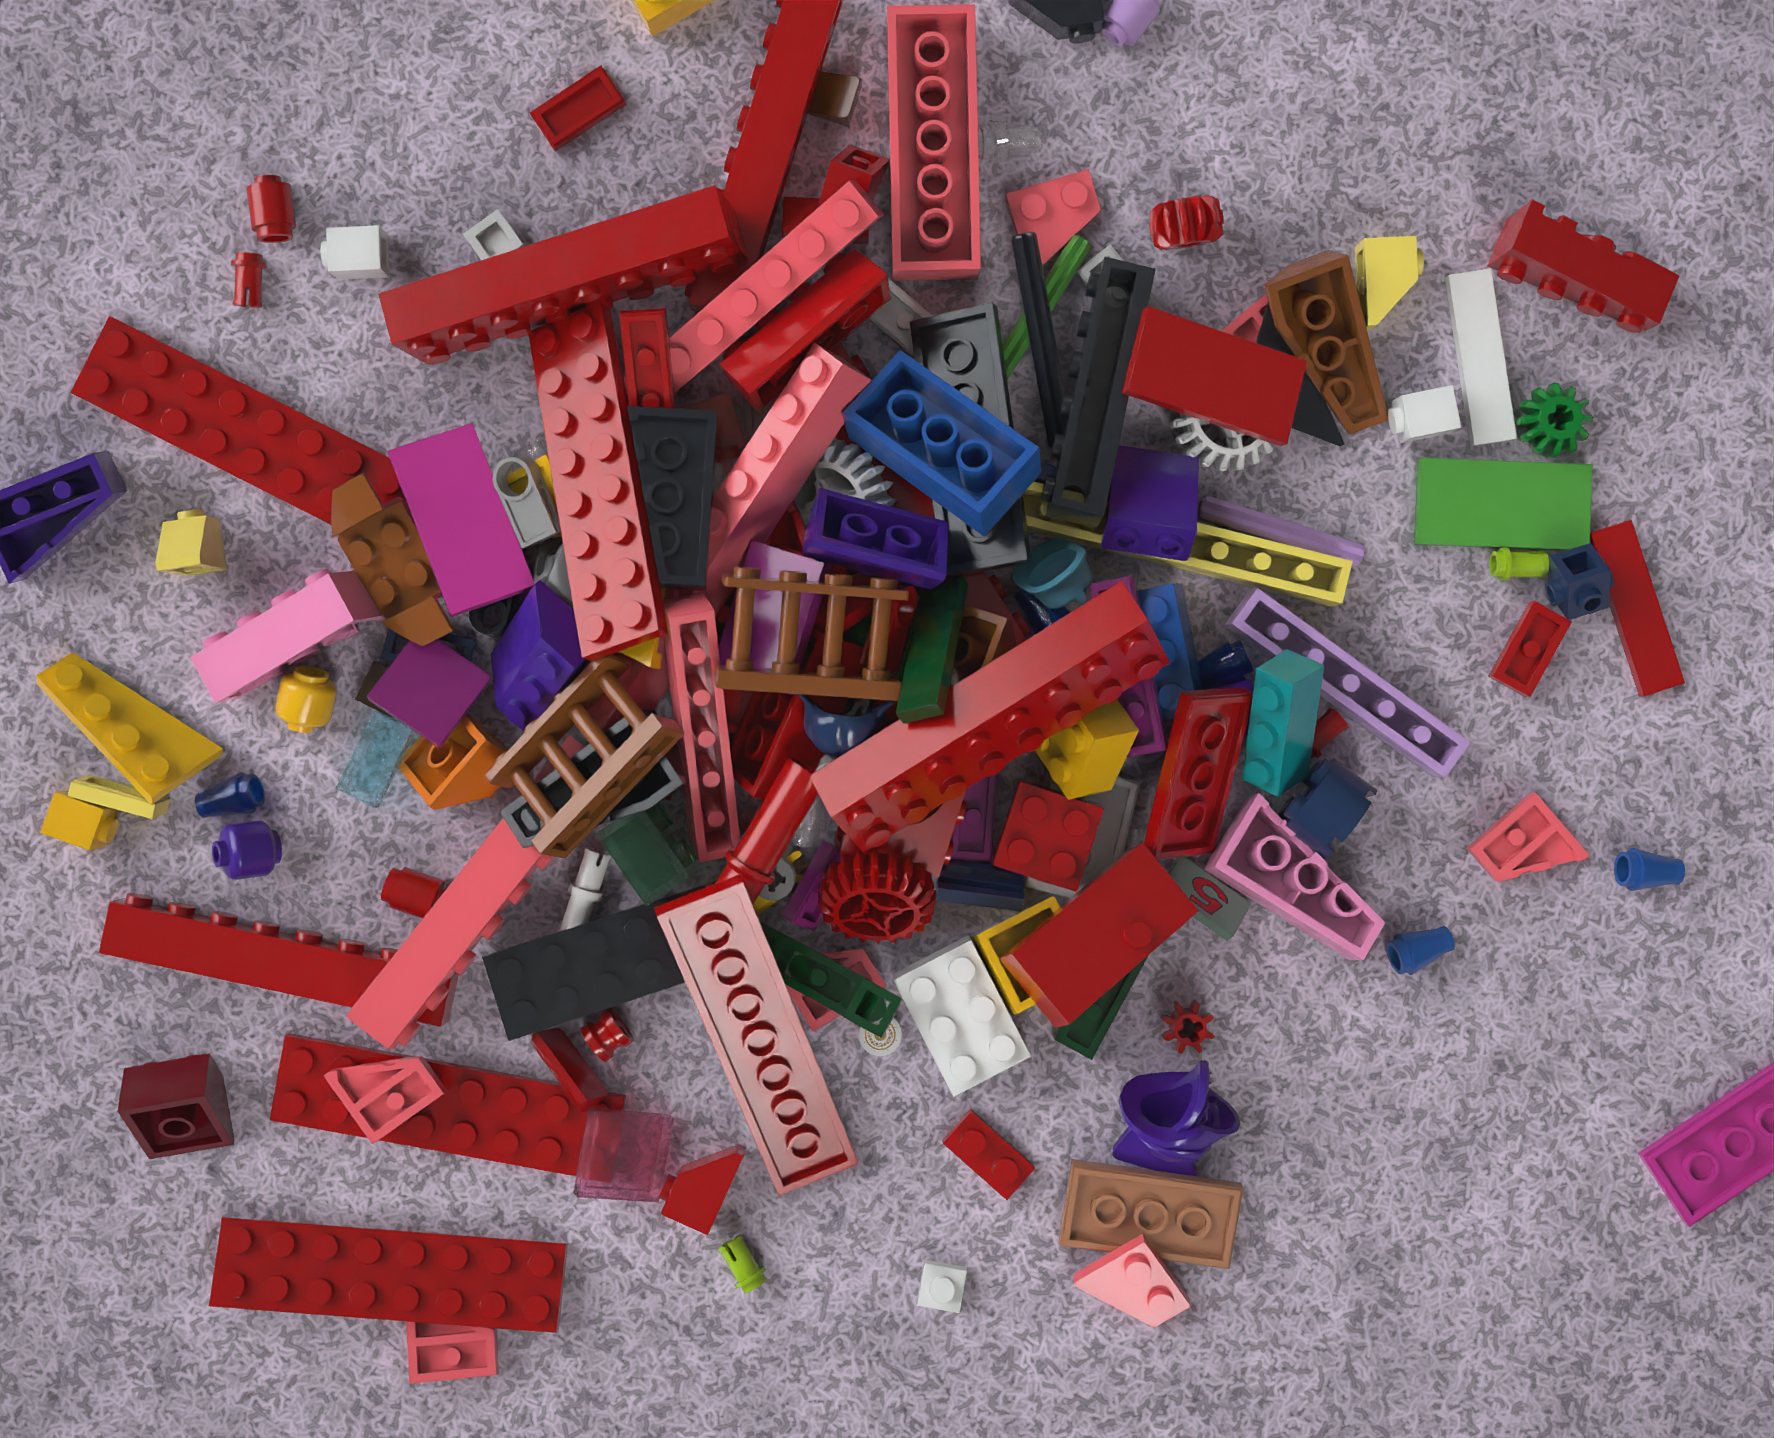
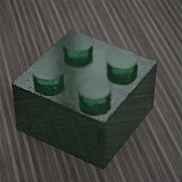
(649, 852)

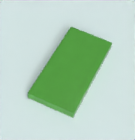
(1502, 504)

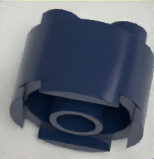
(1328, 806)

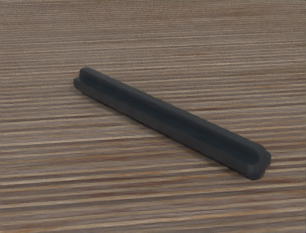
(1040, 331)

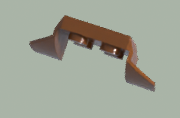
(389, 560)

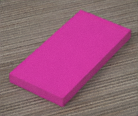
(461, 519)
(1717, 1150)

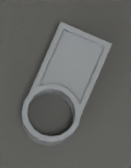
(532, 512)

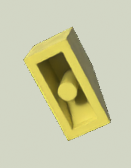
(1385, 273)
(191, 545)

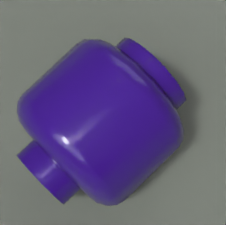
(247, 850)

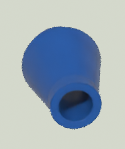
(1646, 870)
(1418, 949)

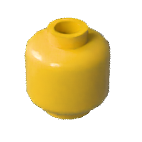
(306, 698)

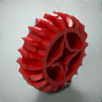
(877, 896)

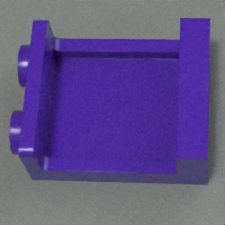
(1152, 503)

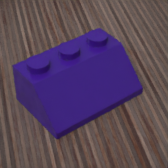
(877, 539)
(536, 656)

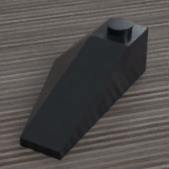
(652, 789)

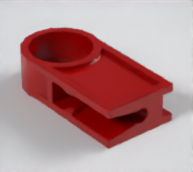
(900, 624)

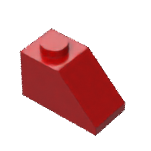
(855, 164)
(701, 1188)

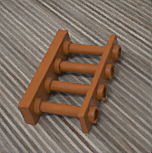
(785, 673)
(611, 782)

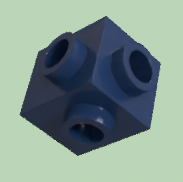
(1579, 582)

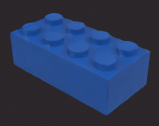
(942, 442)

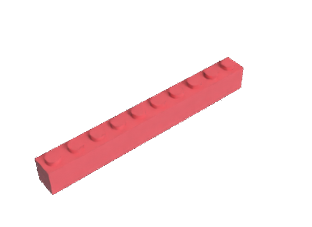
(756, 495)

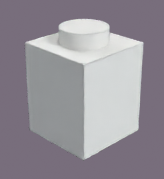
(356, 252)
(1424, 414)

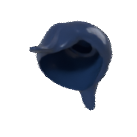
(839, 733)

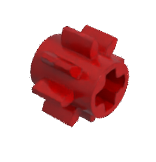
(1199, 1029)

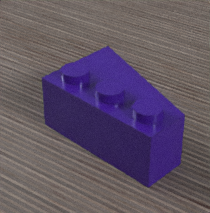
(52, 509)

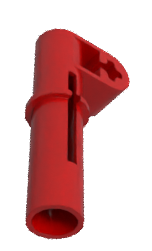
(772, 828)

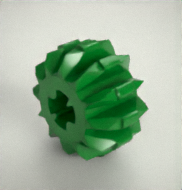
(1571, 417)

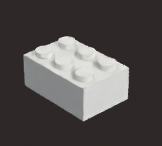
(961, 1015)

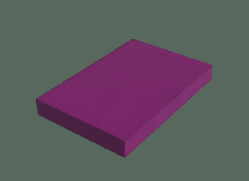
(769, 602)

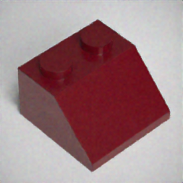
(176, 1106)

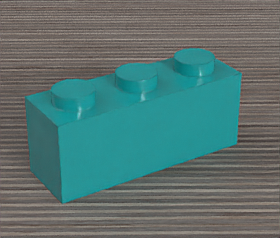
(1282, 722)

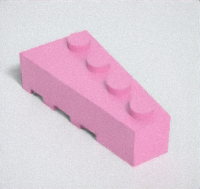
(285, 633)
(1292, 881)

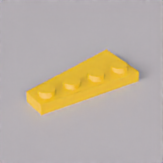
(133, 733)

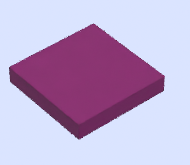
(429, 689)

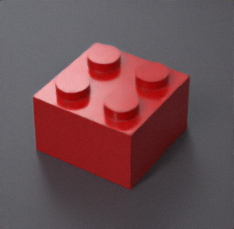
(1047, 835)

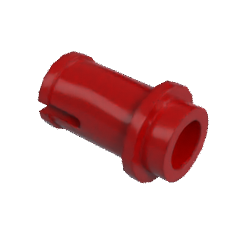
(248, 276)
(1326, 730)

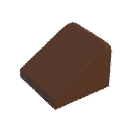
(835, 97)

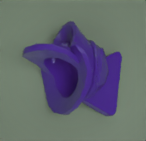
(1172, 1120)

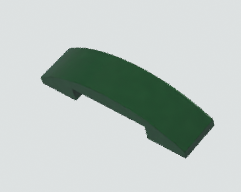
(833, 983)

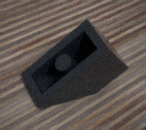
(1064, 18)

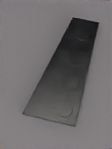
(677, 480)

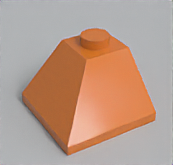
(457, 769)

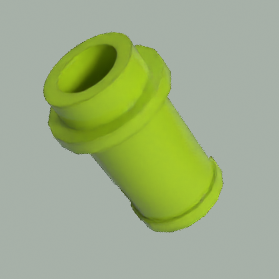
(1518, 564)
(742, 1264)

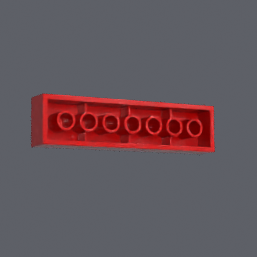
(564, 274)
(992, 718)

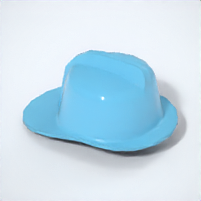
(1056, 573)

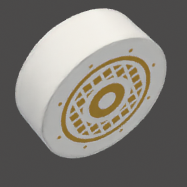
(881, 1046)

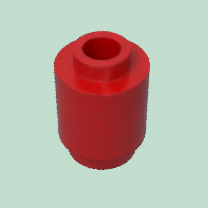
(271, 209)
(411, 891)

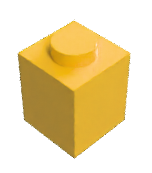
(79, 822)

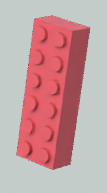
(933, 142)

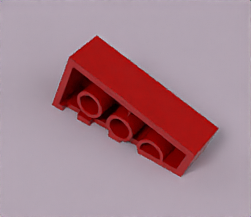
(1582, 269)

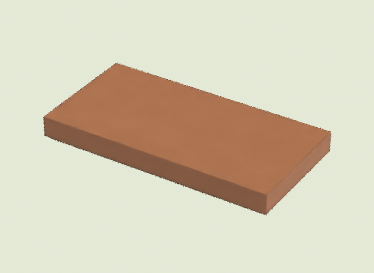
(1178, 1213)

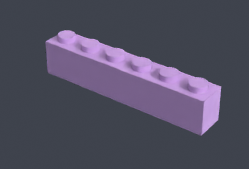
(1351, 685)

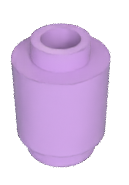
(1128, 20)

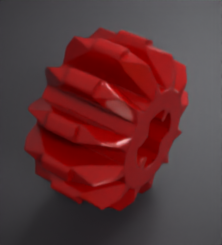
(1186, 222)

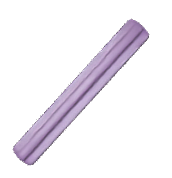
(1278, 530)

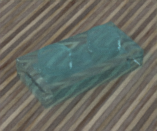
(375, 759)

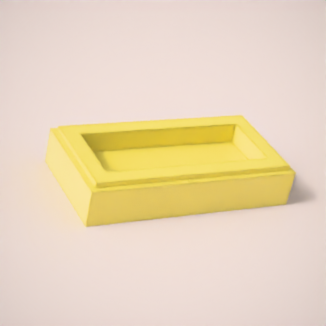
(116, 796)

